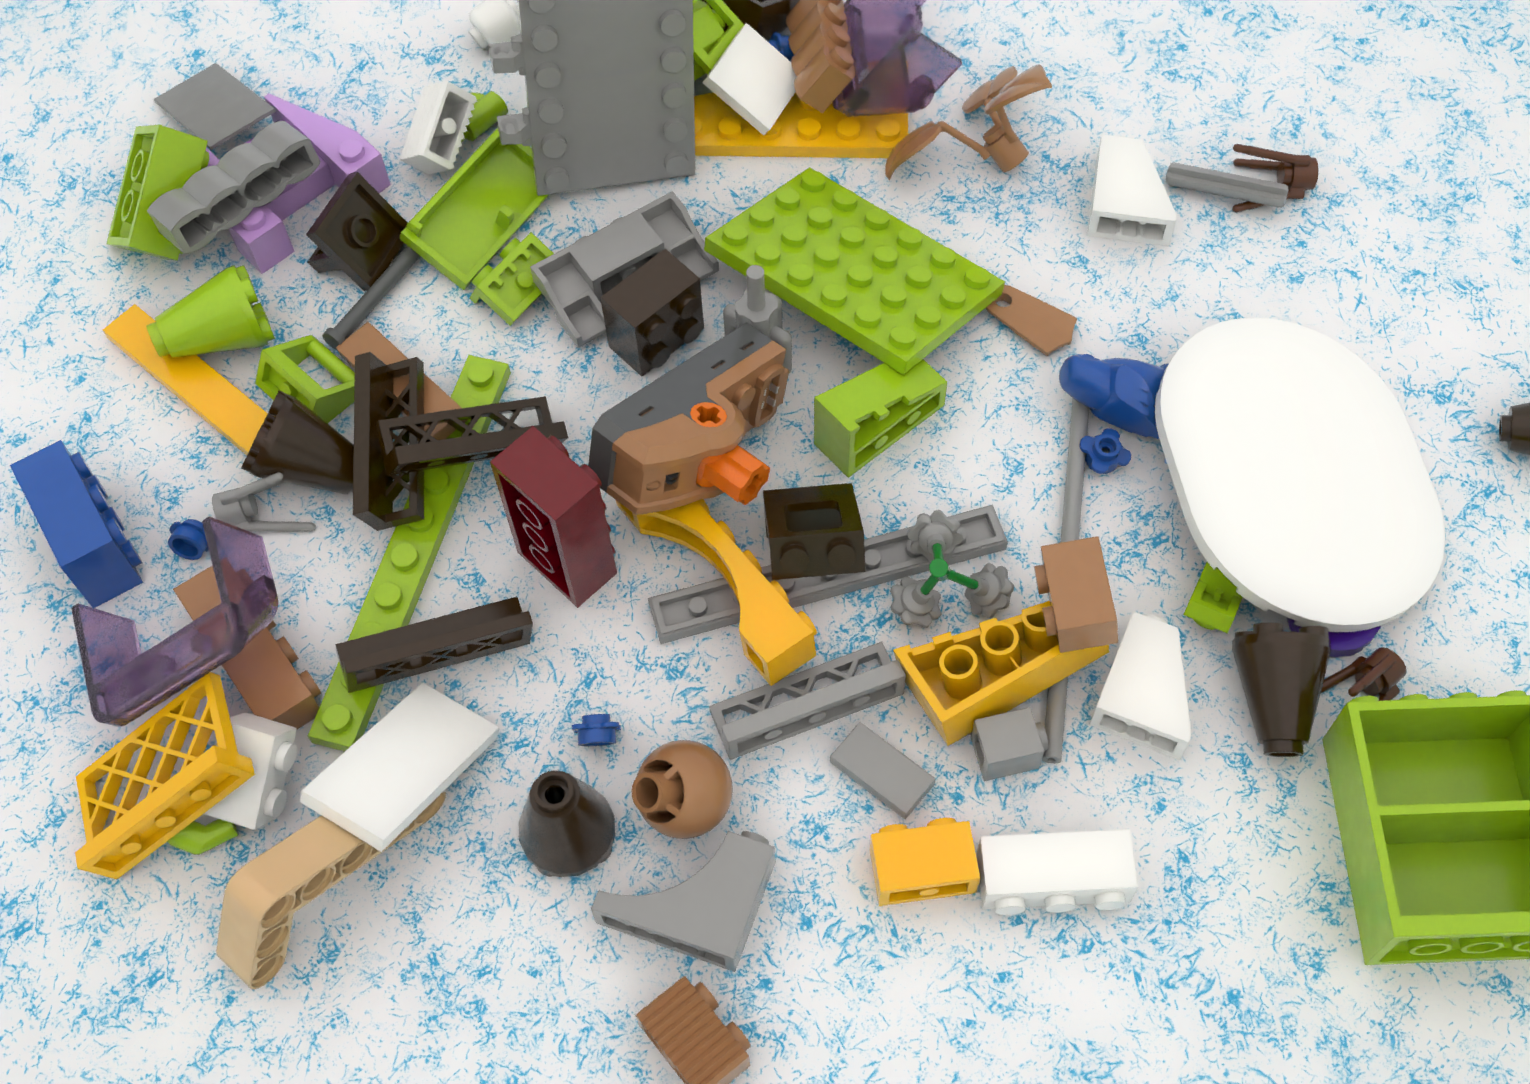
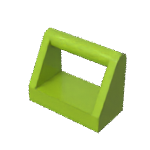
(280, 371)

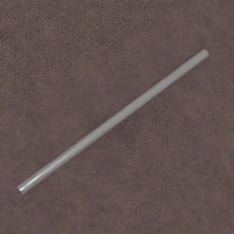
(1070, 531)

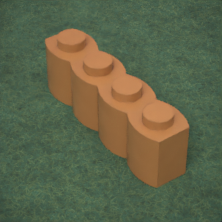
(820, 51)

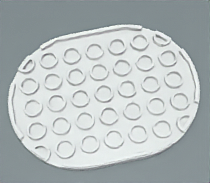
(1299, 474)

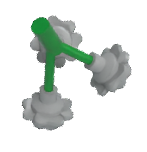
(935, 539)

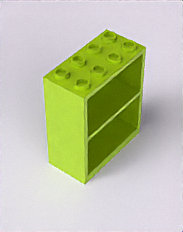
(1435, 824)

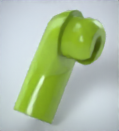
(200, 838)

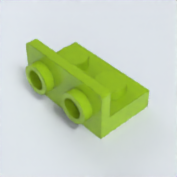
(510, 285)

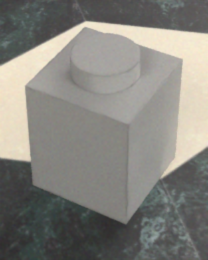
(1008, 743)

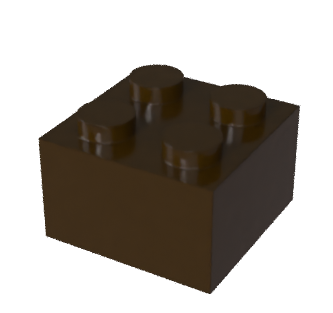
(653, 312)

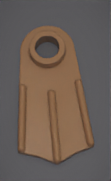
(1034, 320)

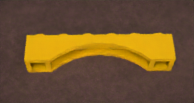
(769, 628)

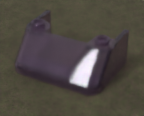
(893, 60)
(128, 683)

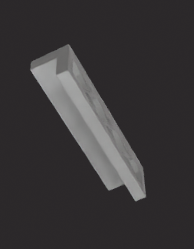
(808, 708)

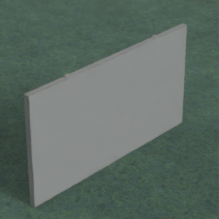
(214, 105)

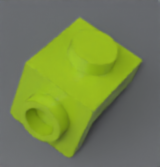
(1213, 601)

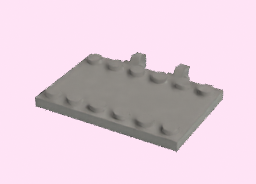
(602, 91)

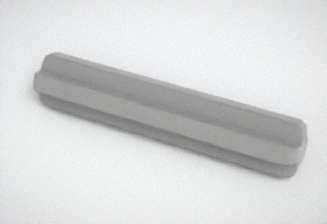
(1227, 184)

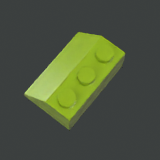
(156, 164)

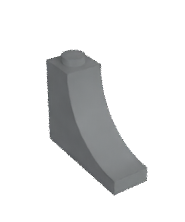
(706, 913)

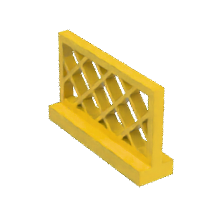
(170, 801)

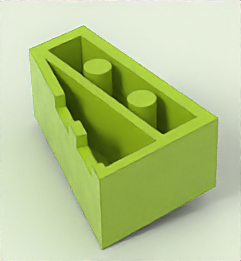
(874, 412)

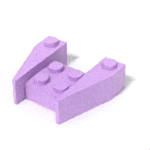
(340, 151)

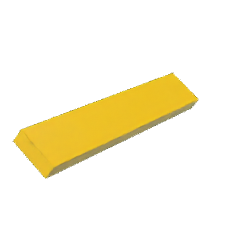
(190, 380)

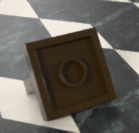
(356, 233)

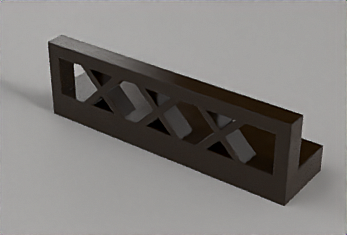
(373, 402)
(467, 448)
(433, 644)

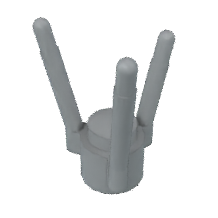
(239, 505)

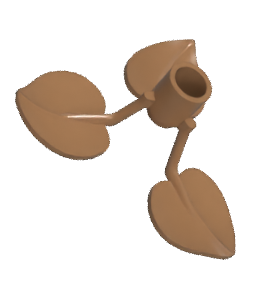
(1000, 140)

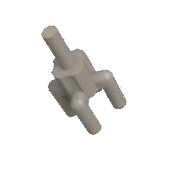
(760, 311)

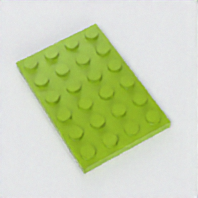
(856, 268)

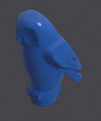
(1115, 390)

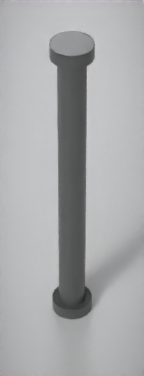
(372, 297)

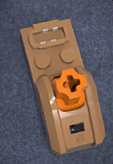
(684, 429)

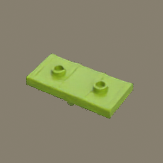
(476, 211)

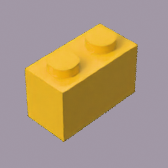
(924, 861)

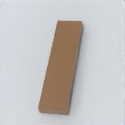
(371, 340)

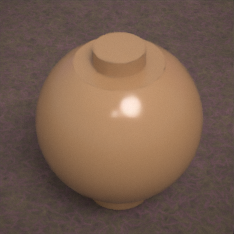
(683, 789)

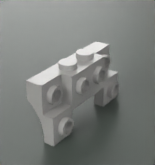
(598, 262)

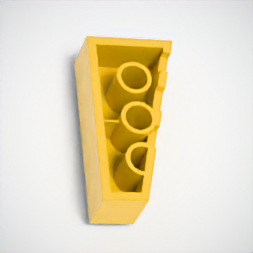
(987, 670)

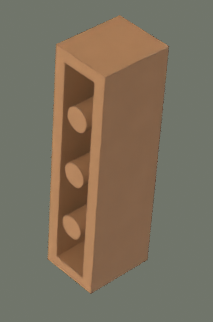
(263, 667)

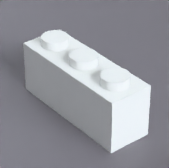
(1057, 871)

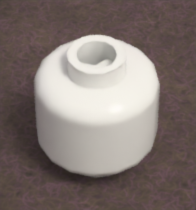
(494, 22)

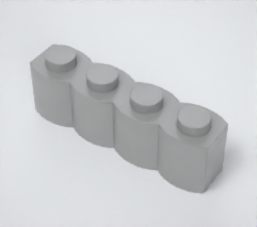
(228, 191)

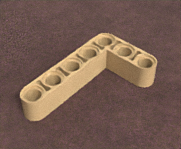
(282, 880)

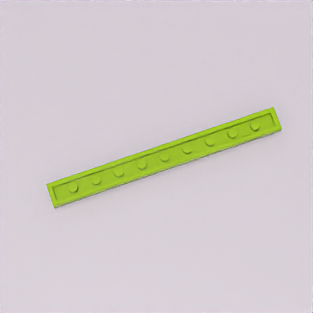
(407, 563)

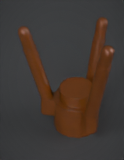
(1295, 171)
(1372, 674)

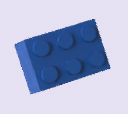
(78, 523)

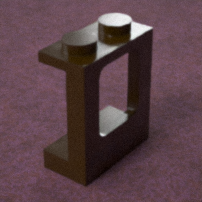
(814, 531)

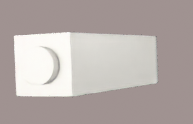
(1129, 195)
(1147, 689)

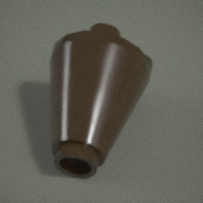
(301, 448)
(1282, 682)
(565, 825)

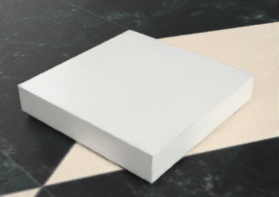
(753, 79)

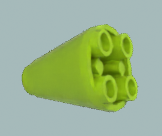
(213, 318)

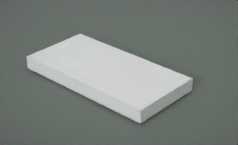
(399, 766)

